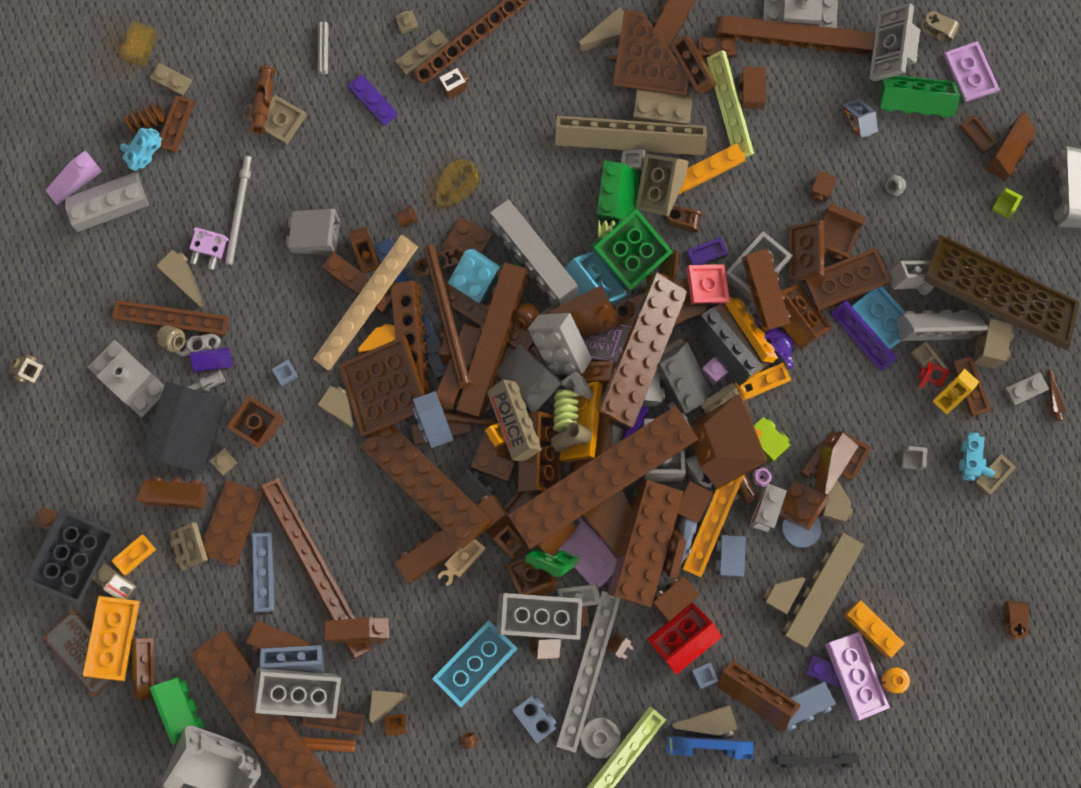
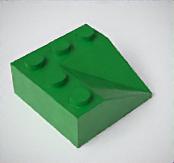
(631, 249)

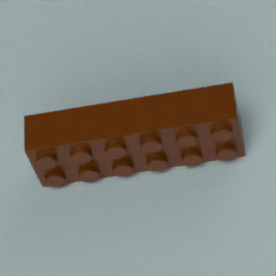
(645, 543)

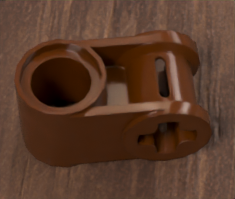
(684, 219)
(1016, 616)

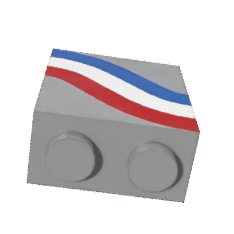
(767, 508)

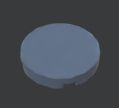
(799, 536)

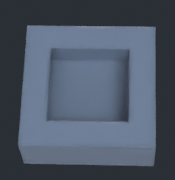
(285, 373)
(705, 675)

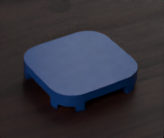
(684, 746)

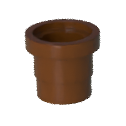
(407, 216)

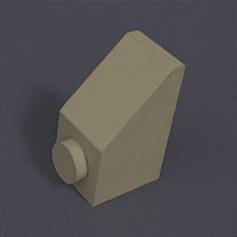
(338, 405)
(838, 505)
(783, 595)

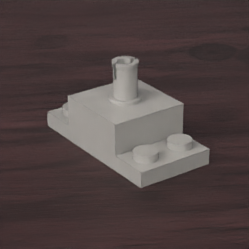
(804, 12)
(894, 42)
(127, 378)

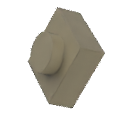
(224, 461)

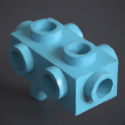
(141, 149)
(973, 463)

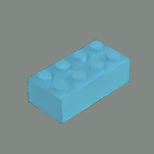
(474, 664)

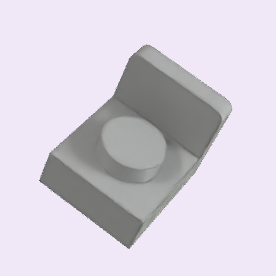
(633, 158)
(577, 383)

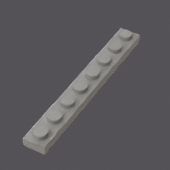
(588, 672)

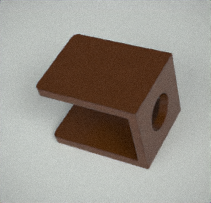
(694, 502)

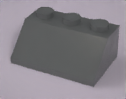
(684, 378)

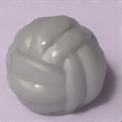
(895, 185)

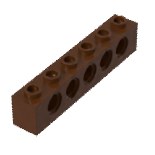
(400, 293)

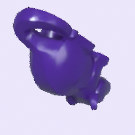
(780, 341)

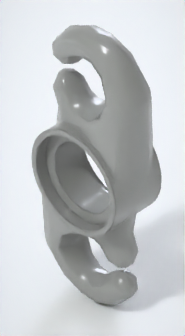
(205, 339)

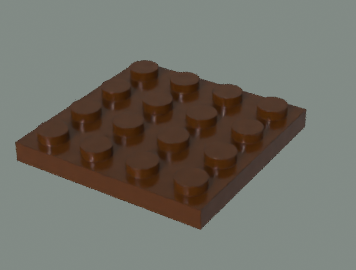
(382, 386)

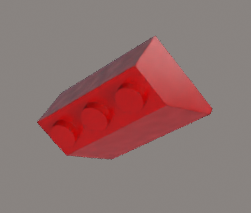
(684, 638)

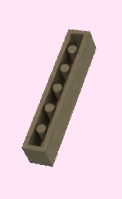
(823, 590)

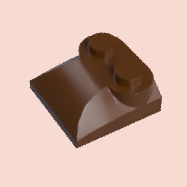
(530, 579)

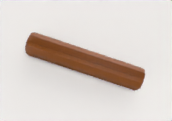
(330, 744)

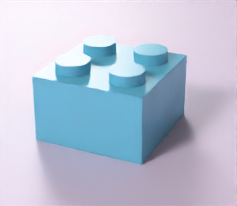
(475, 275)

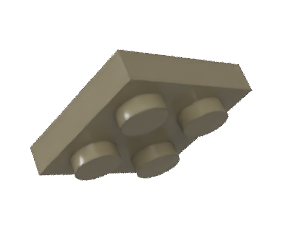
(283, 120)

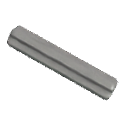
(322, 67)

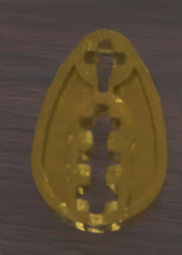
(451, 175)

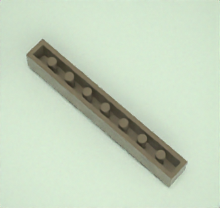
(630, 135)

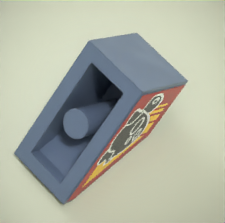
(861, 118)

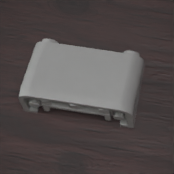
(211, 762)

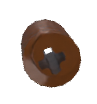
(145, 118)

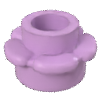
(762, 472)

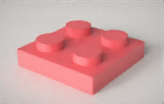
(707, 284)

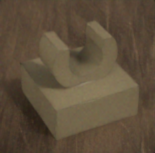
(406, 22)

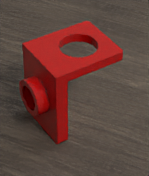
(925, 374)

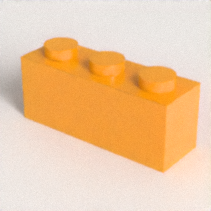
(873, 629)

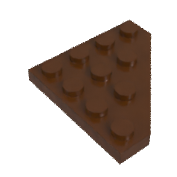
(645, 58)

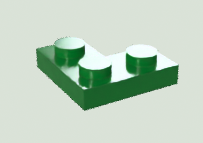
(555, 565)

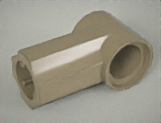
(572, 436)

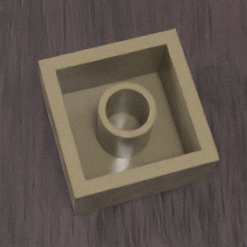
(993, 345)

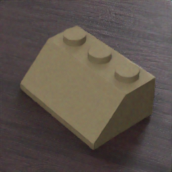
(662, 107)

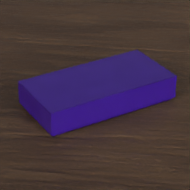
(707, 252)
(211, 359)

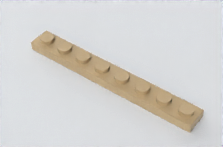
(365, 302)

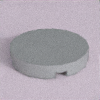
(600, 731)

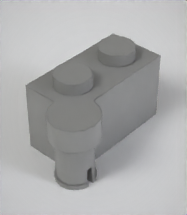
(910, 276)

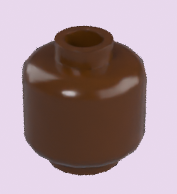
(525, 315)

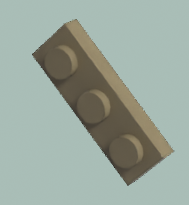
(421, 52)

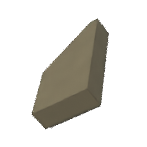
(924, 354)

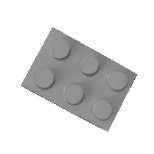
(736, 274)
(560, 343)

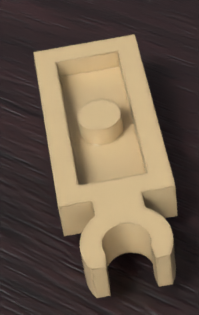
(462, 560)

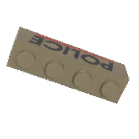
(514, 420)

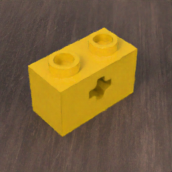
(955, 391)

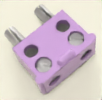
(209, 242)

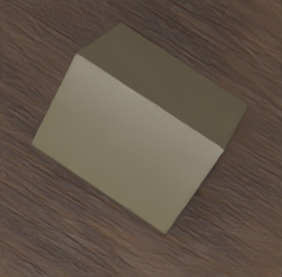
(383, 702)

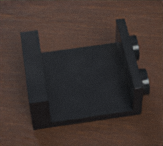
(472, 487)

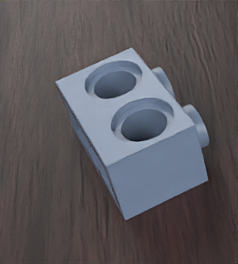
(530, 722)

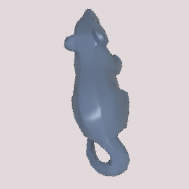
(687, 529)

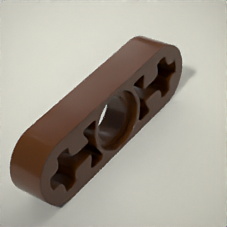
(452, 251)

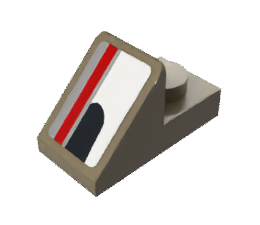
(113, 582)

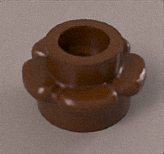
(468, 740)

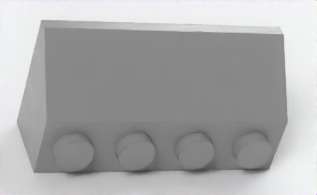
(105, 202)
(940, 325)
(296, 693)

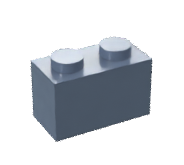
(731, 556)

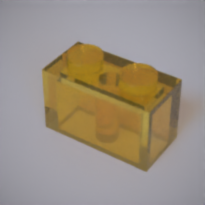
(138, 44)

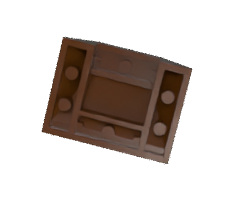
(727, 442)

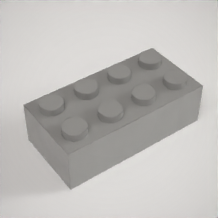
(539, 616)

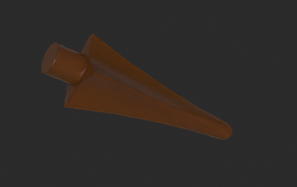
(1056, 404)

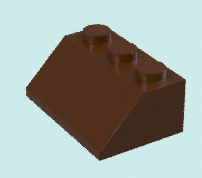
(1012, 148)
(806, 321)
(173, 493)

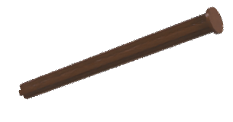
(447, 317)

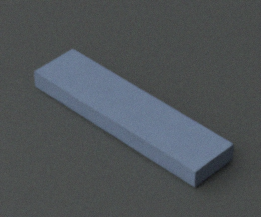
(263, 572)

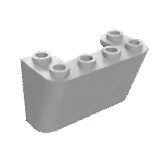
(1068, 164)

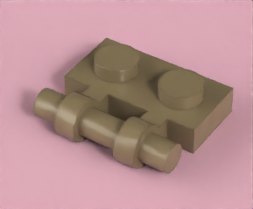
(191, 544)

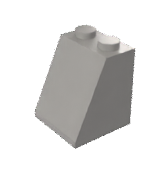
(313, 232)

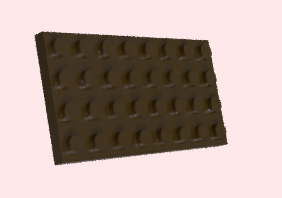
(1002, 292)

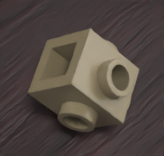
(25, 368)

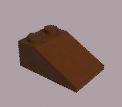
(591, 312)

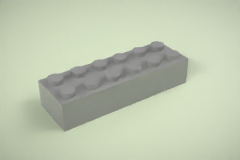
(533, 254)

